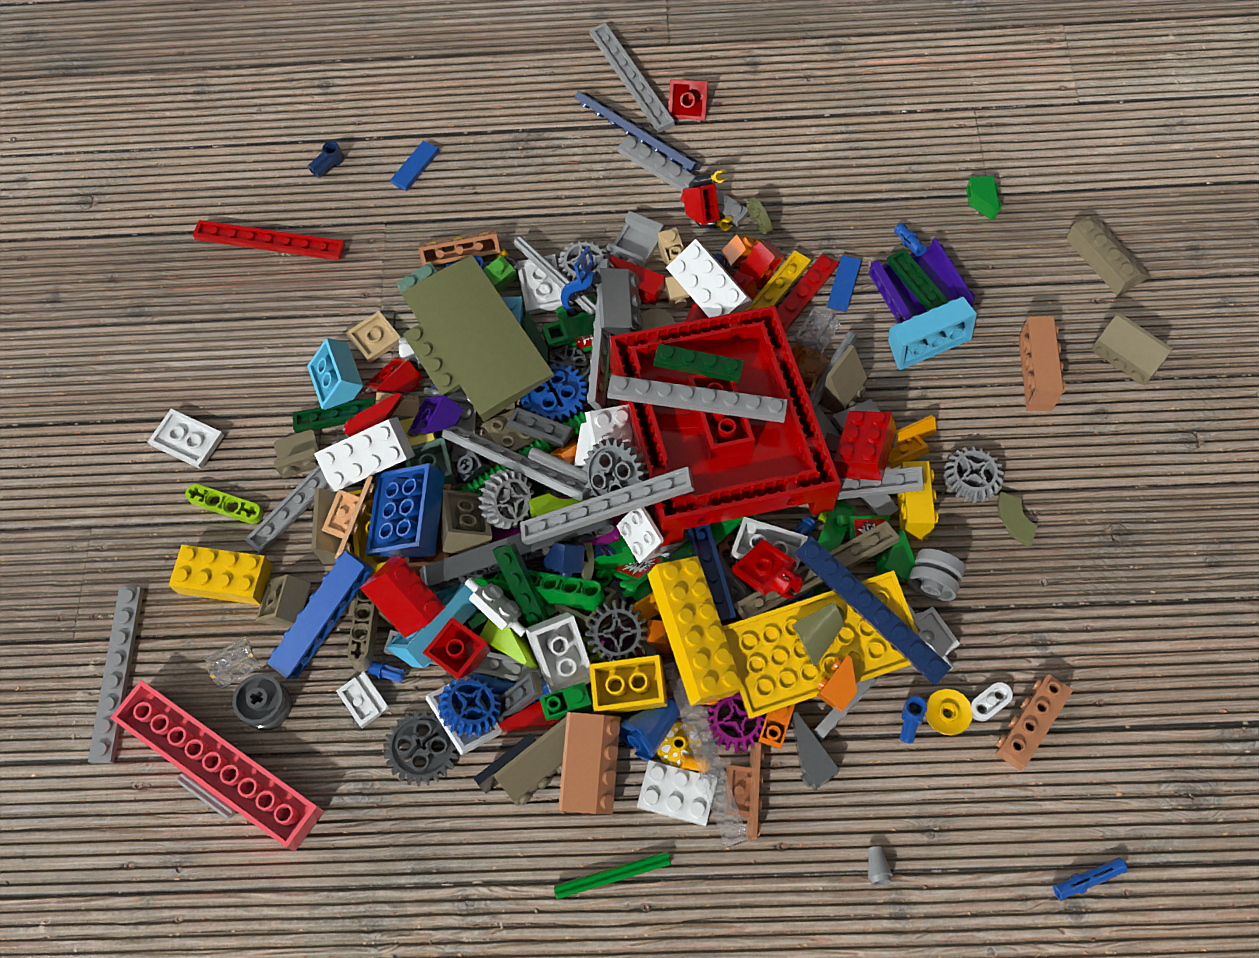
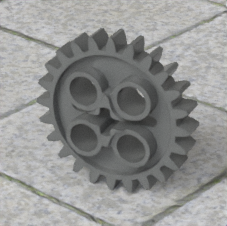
(614, 472)
(407, 733)

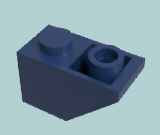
(565, 559)

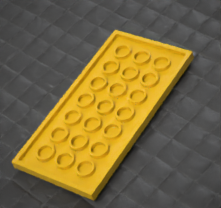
(773, 657)

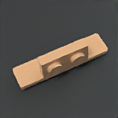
(343, 514)

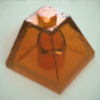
(810, 364)

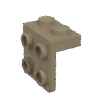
(499, 433)
(296, 453)

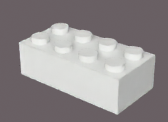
(708, 282)
(364, 454)

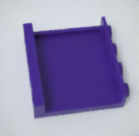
(936, 266)

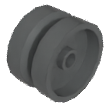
(262, 702)

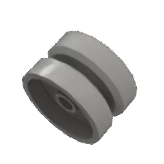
(936, 574)

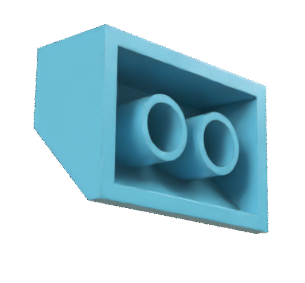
(334, 374)

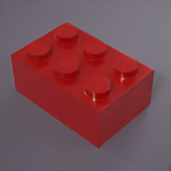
(865, 445)

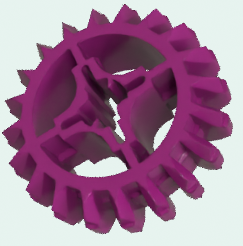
(727, 723)

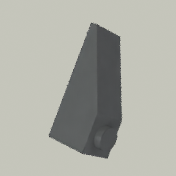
(813, 760)

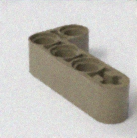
(362, 607)

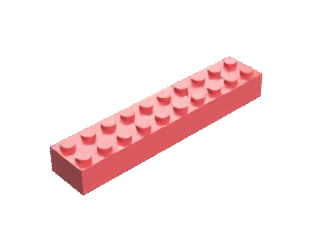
(218, 766)

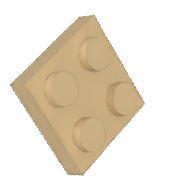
(374, 337)

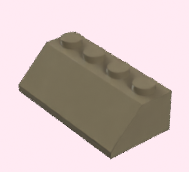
(1106, 255)
(534, 765)

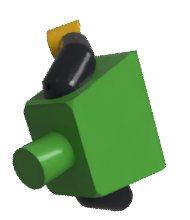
(502, 270)

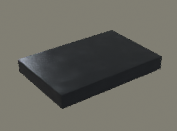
(485, 778)

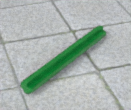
(612, 875)

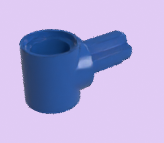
(912, 720)

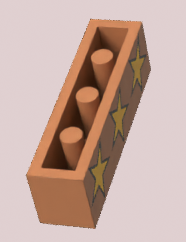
(459, 247)

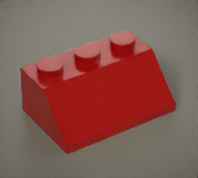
(402, 596)

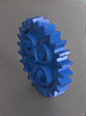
(570, 384)

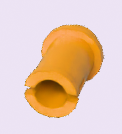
(688, 762)

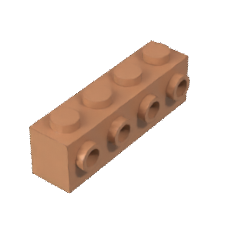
(1034, 721)

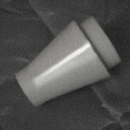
(878, 867)

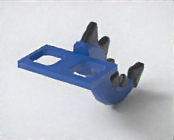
(583, 282)

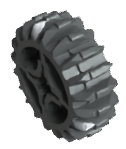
(627, 630)

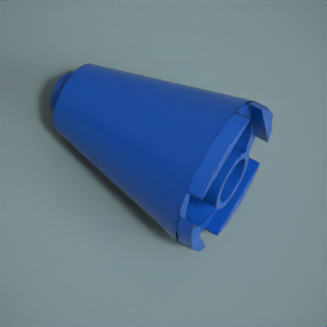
(649, 729)

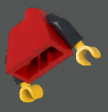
(702, 202)

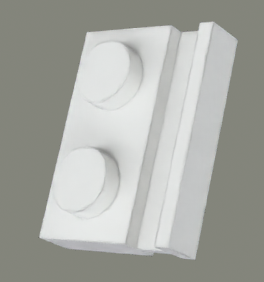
(362, 699)

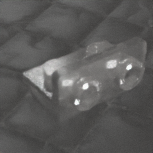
(818, 329)
(232, 662)

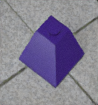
(435, 415)

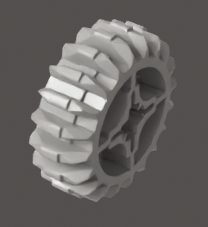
(571, 255)
(975, 485)
(501, 494)

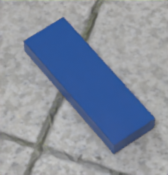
(414, 165)
(844, 283)

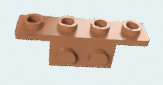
(745, 790)

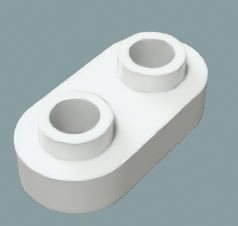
(990, 702)

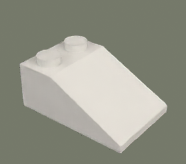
(559, 652)

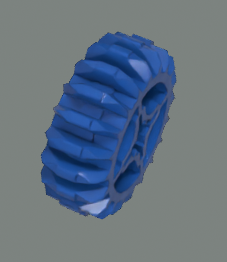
(464, 694)

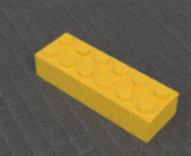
(694, 631)

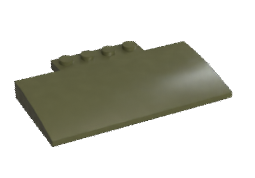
(472, 339)

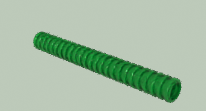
(541, 445)

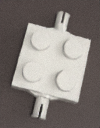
(496, 606)
(935, 632)

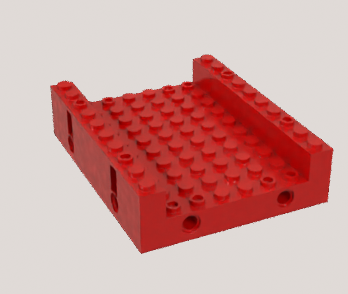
(734, 461)

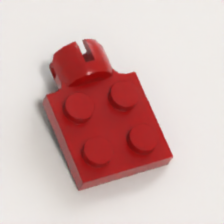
(769, 570)

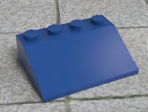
(406, 512)

